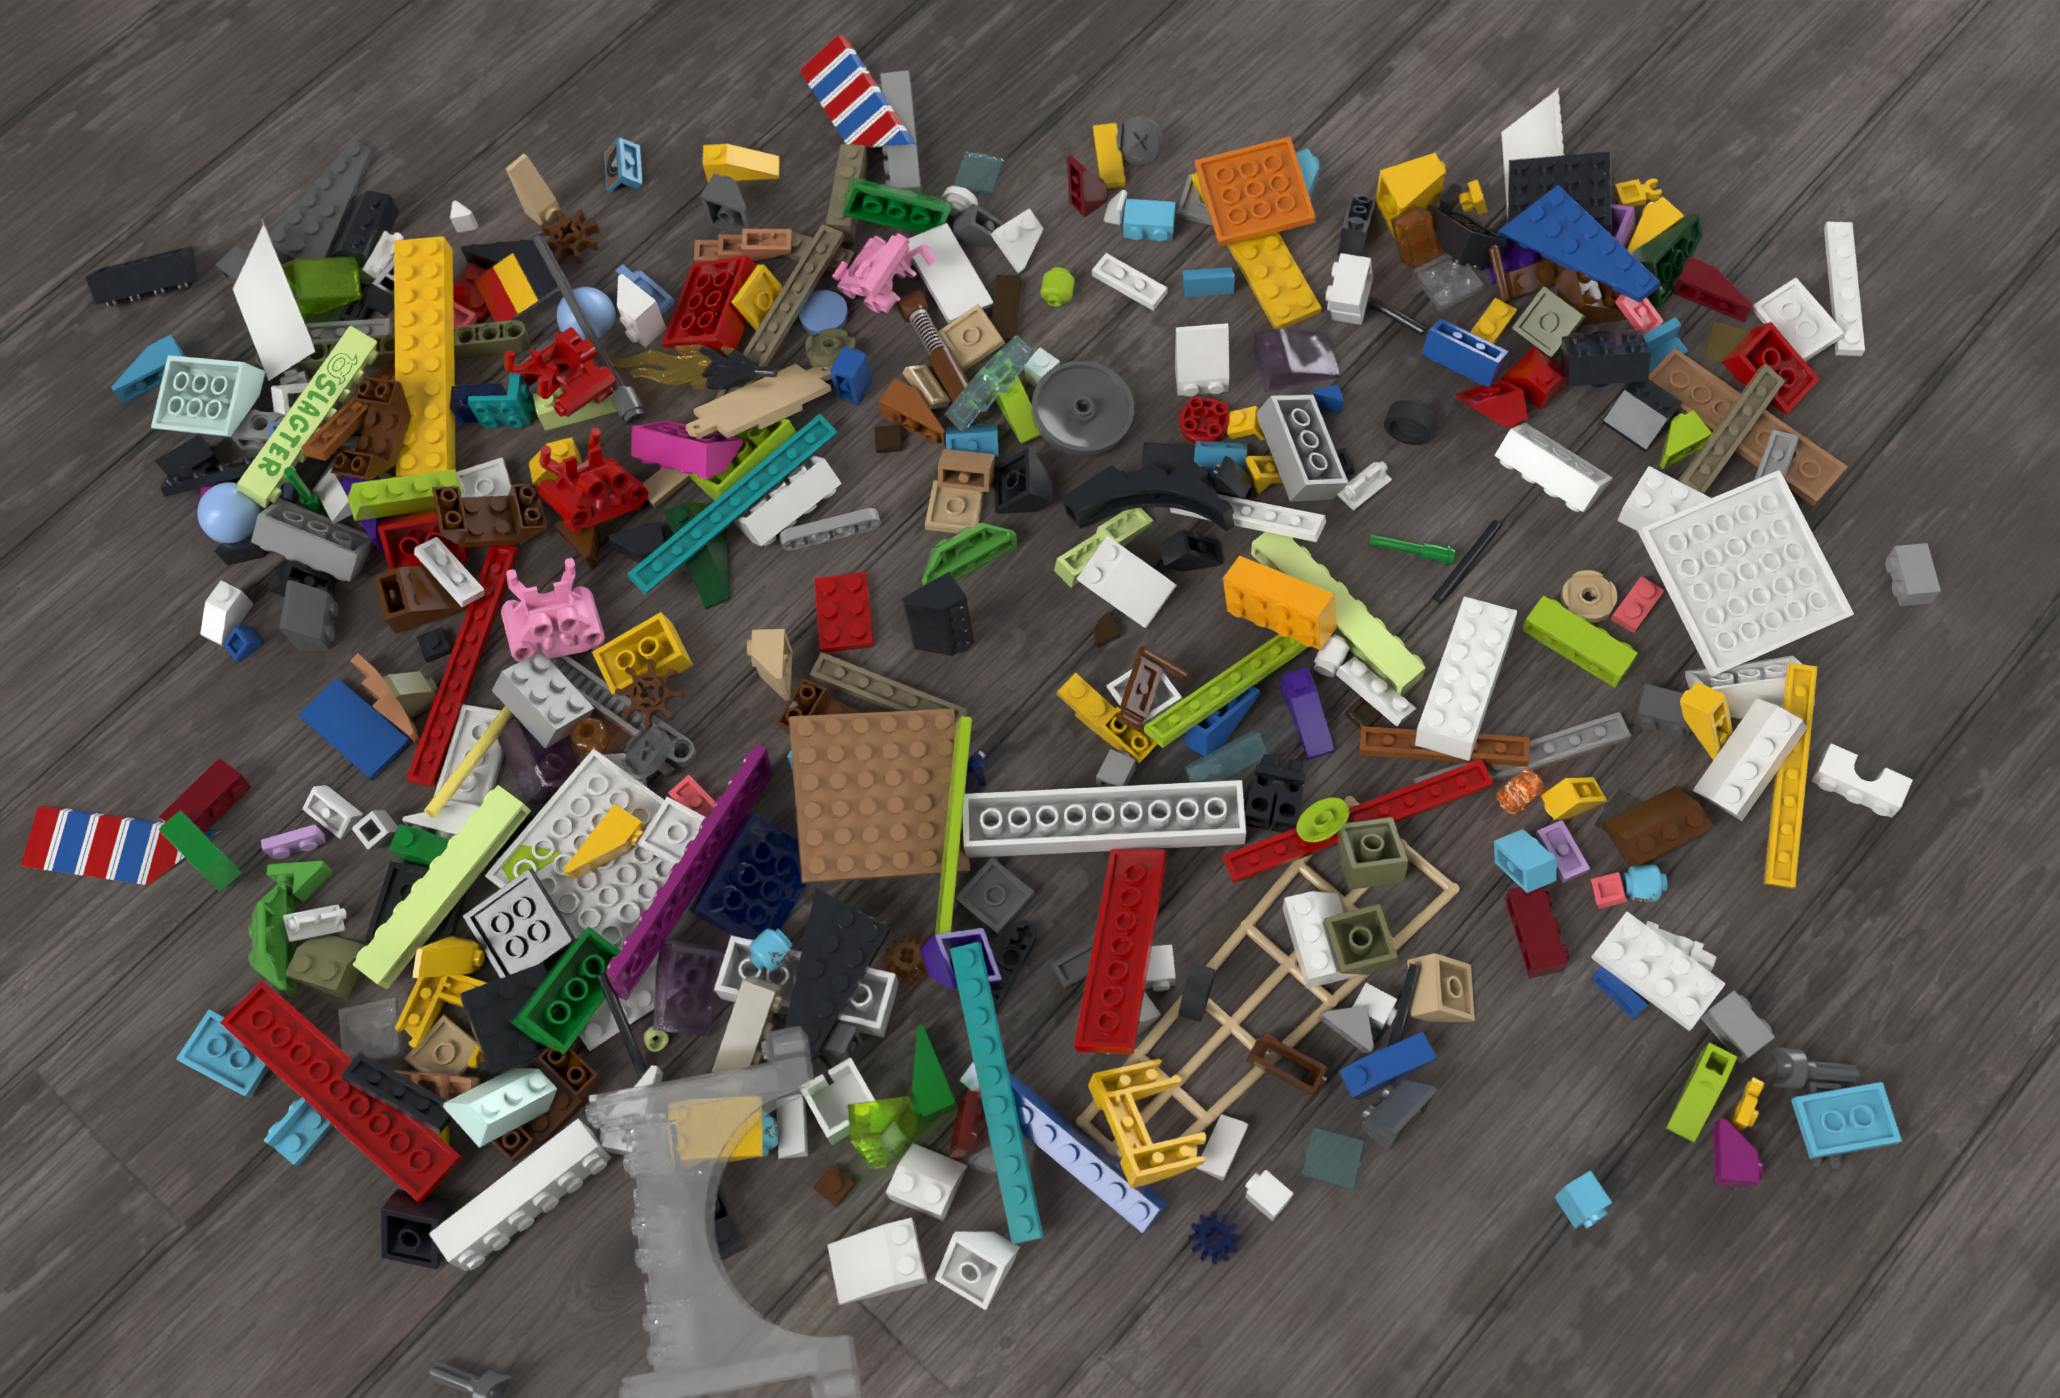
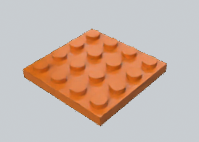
(1254, 191)

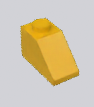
(559, 450)
(1572, 797)

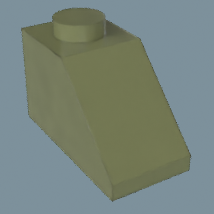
(413, 691)

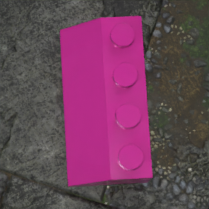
(673, 447)

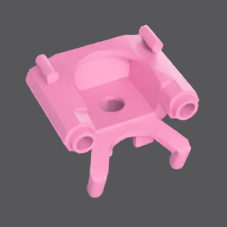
(874, 269)
(551, 622)

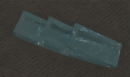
(989, 382)

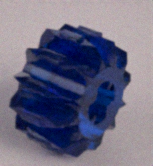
(1205, 1231)

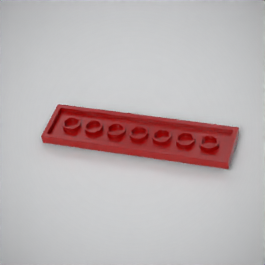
(1121, 952)

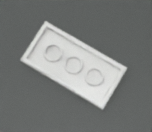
(951, 277)
(469, 728)

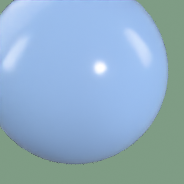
(597, 308)
(227, 513)

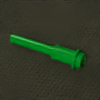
(307, 498)
(1427, 551)

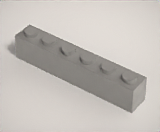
(902, 159)

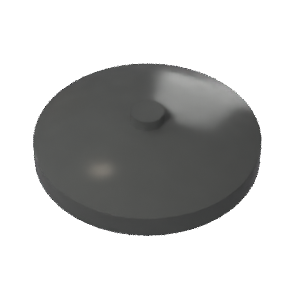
(1082, 408)

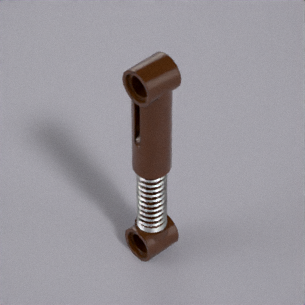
(915, 310)

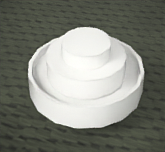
(958, 199)

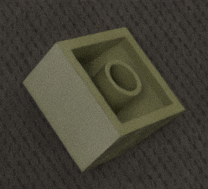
(1371, 853)
(1362, 941)
(326, 965)

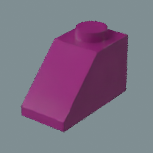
(1734, 1158)

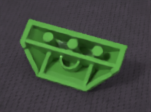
(968, 551)
(270, 945)

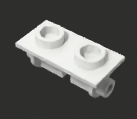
(382, 254)
(1365, 485)
(314, 922)

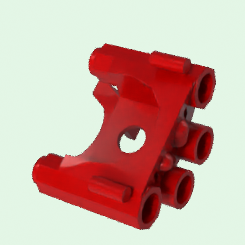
(565, 366)
(591, 490)

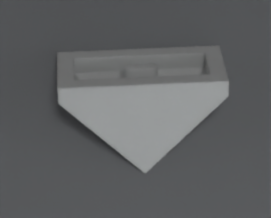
(1352, 1025)

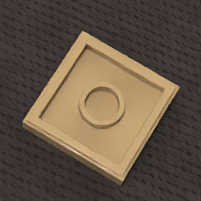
(971, 337)
(953, 509)
(443, 1050)

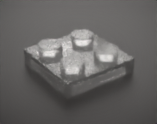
(1447, 281)
(371, 1030)

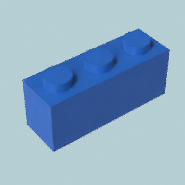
(1464, 353)

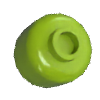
(1057, 287)

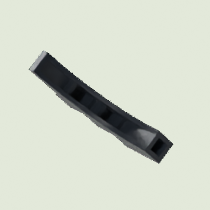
(1150, 487)

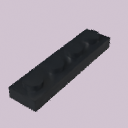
(202, 477)
(397, 1092)

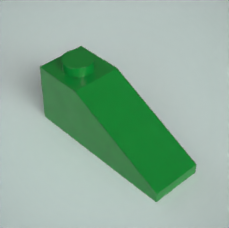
(417, 845)
(200, 851)
(929, 1084)

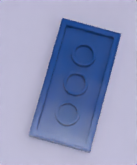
(354, 728)

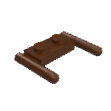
(1522, 279)
(1142, 687)

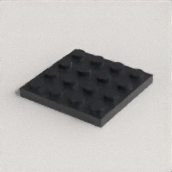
(1580, 175)

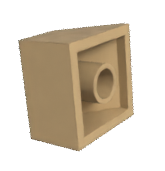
(772, 658)
(1442, 990)

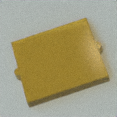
(1723, 340)

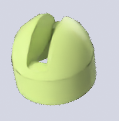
(654, 1045)

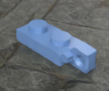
(662, 298)

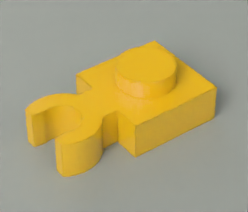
(1634, 194)
(1745, 1111)

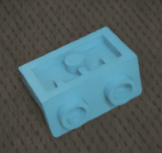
(298, 1132)

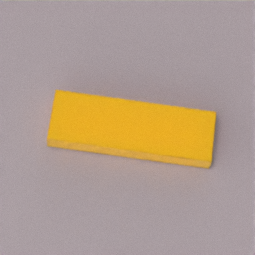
(1108, 155)

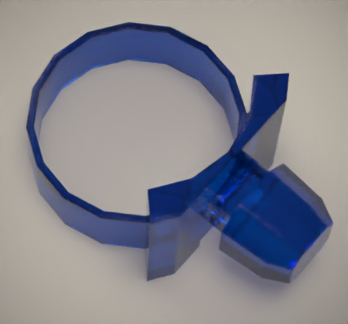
(975, 767)

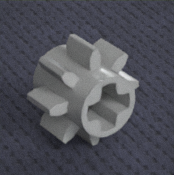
(293, 376)

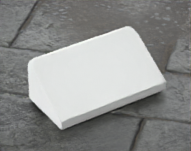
(333, 497)
(331, 810)
(792, 1129)
(1222, 1146)

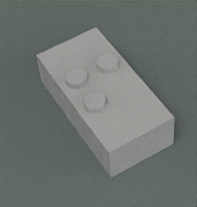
(1301, 448)

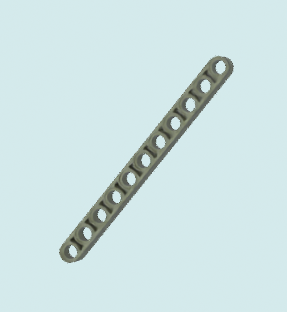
(469, 342)

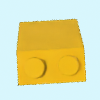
(1410, 184)

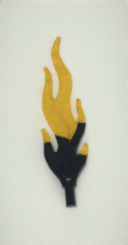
(705, 363)

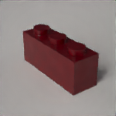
(209, 796)
(1537, 931)

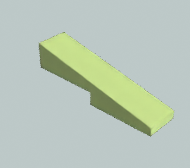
(1120, 528)

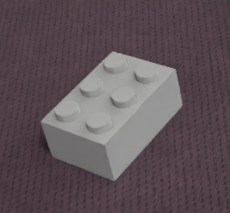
(542, 698)

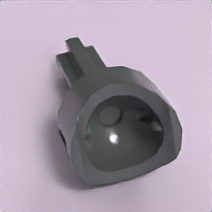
(1794, 1069)
(490, 1385)

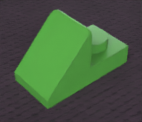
(304, 876)

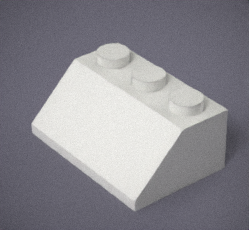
(1310, 936)

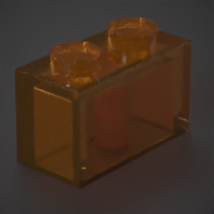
(1415, 236)

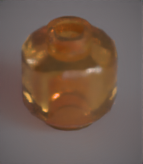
(590, 735)

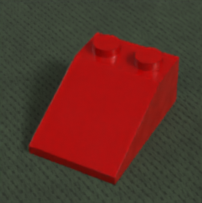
(1769, 347)

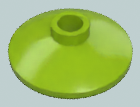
(1322, 819)

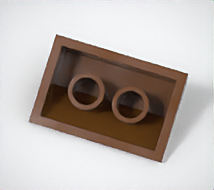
(1657, 827)

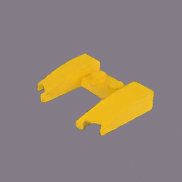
(426, 1003)
(1141, 1160)

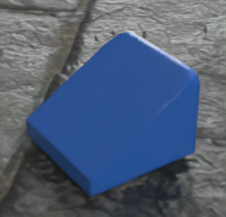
(1329, 398)
(242, 642)

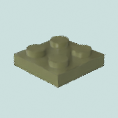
(1547, 321)

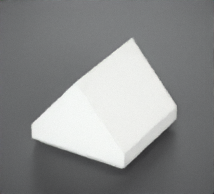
(462, 218)

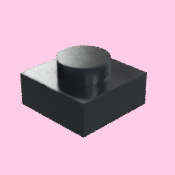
(434, 645)

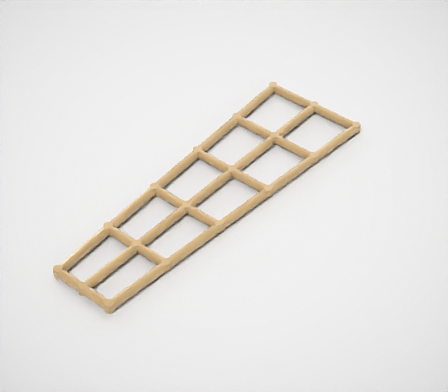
(1232, 1023)

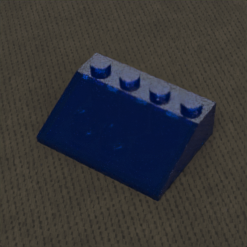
(752, 881)

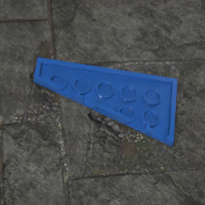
(1576, 241)

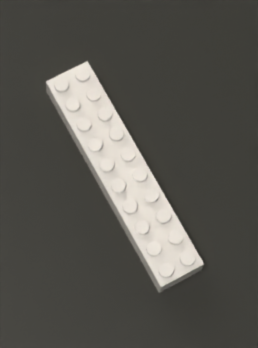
(1104, 819)

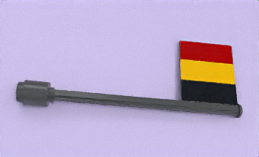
(530, 278)

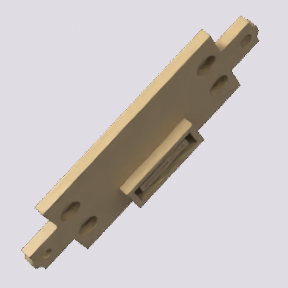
(761, 402)

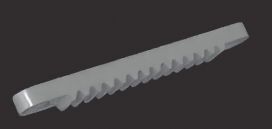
(611, 707)

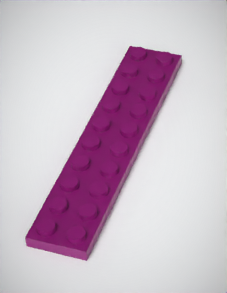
(690, 873)

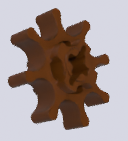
(570, 236)
(660, 689)

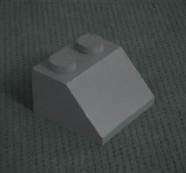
(725, 205)
(308, 617)

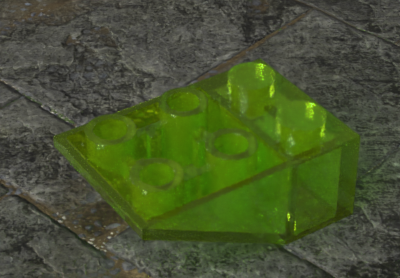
(322, 283)

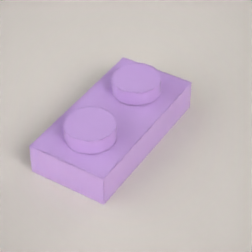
(1559, 841)
(290, 842)

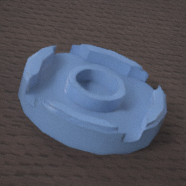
(823, 311)

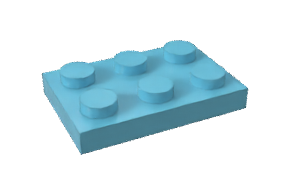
(222, 1056)
(1846, 1120)

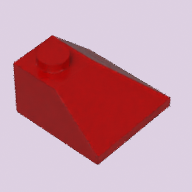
(1537, 376)
(1499, 402)

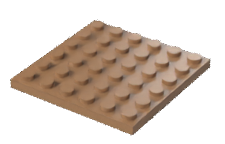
(873, 793)

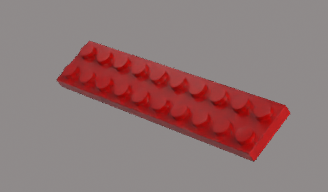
(314, 1068)

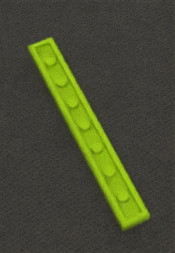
(1222, 689)
(953, 826)

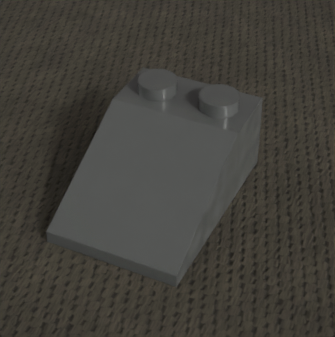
(1397, 1112)

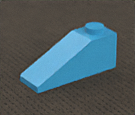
(146, 370)

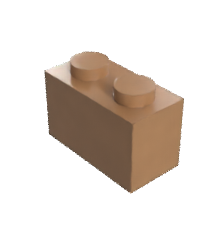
(966, 470)

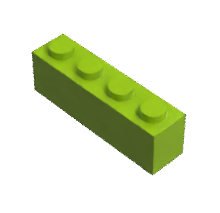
(398, 494)
(1579, 641)

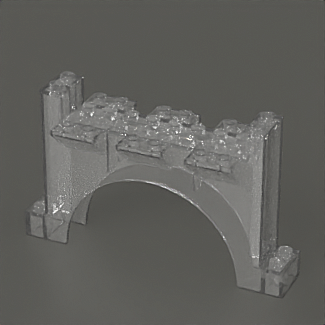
(677, 1149)

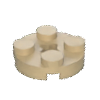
(1599, 587)

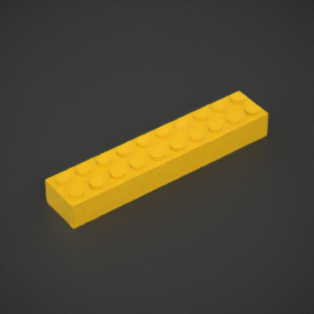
(425, 352)

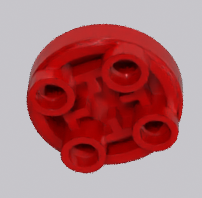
(1204, 420)

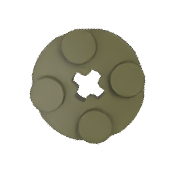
(827, 346)

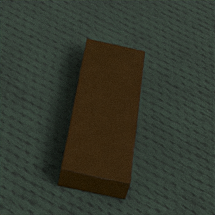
(1006, 305)

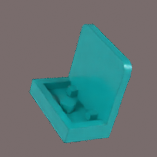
(509, 410)

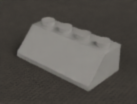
(312, 539)

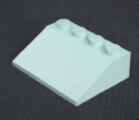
(206, 395)

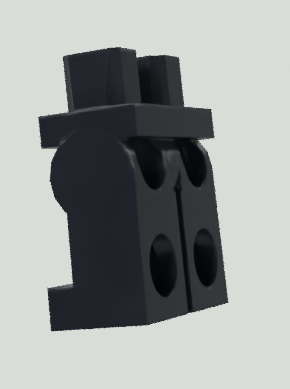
(1275, 785)

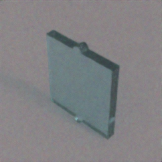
(979, 173)
(1332, 1158)

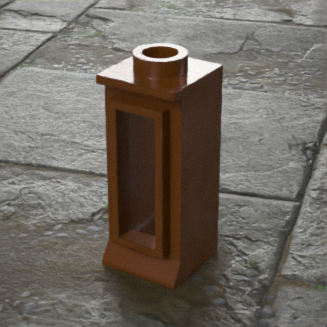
(1314, 1077)

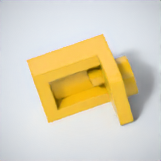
(1244, 423)

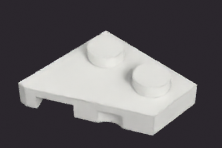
(1018, 238)

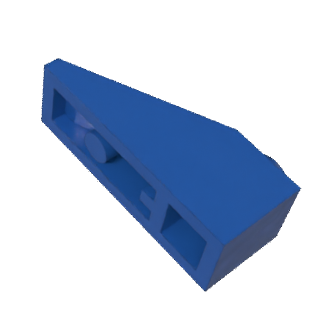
(1217, 727)
(1387, 1066)

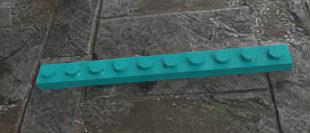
(731, 504)
(996, 1093)

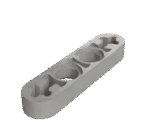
(830, 529)

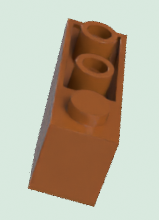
(907, 407)

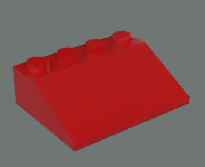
(706, 307)

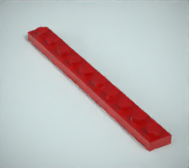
(461, 668)
(1397, 804)

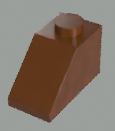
(584, 544)

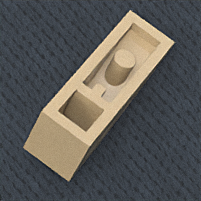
(532, 191)

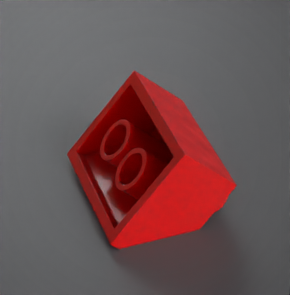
(405, 532)

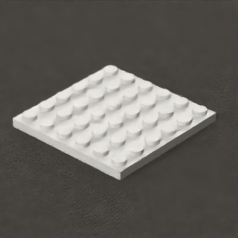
(1745, 573)
(613, 893)

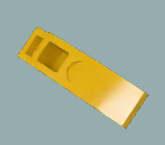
(1101, 718)

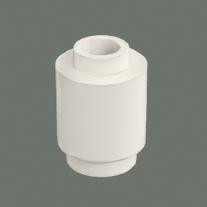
(1331, 656)

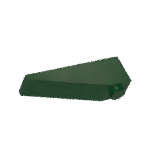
(1667, 253)
(710, 563)

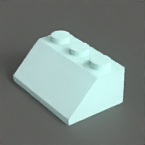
(502, 1104)

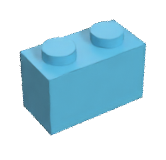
(1149, 220)
(1525, 860)
(1583, 1201)

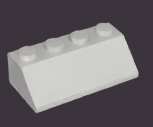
(1553, 467)
(788, 501)
(1746, 683)
(1750, 758)

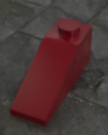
(1084, 188)
(1710, 288)

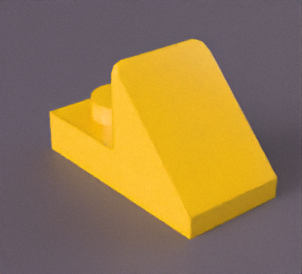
(1263, 472)

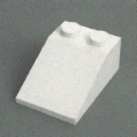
(1202, 359)
(1126, 582)
(877, 1261)

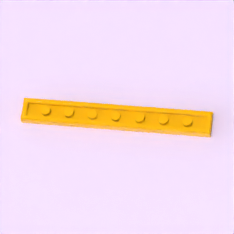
(1791, 782)

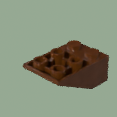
(1589, 297)
(413, 597)

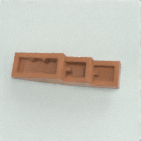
(754, 243)
(386, 702)
(443, 1085)

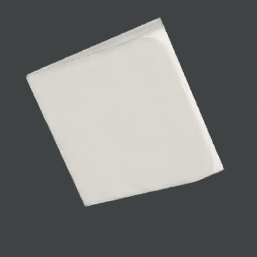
(1116, 208)

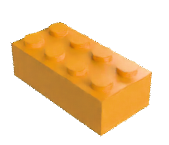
(1280, 602)

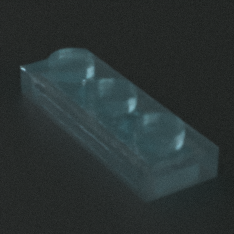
(1227, 759)

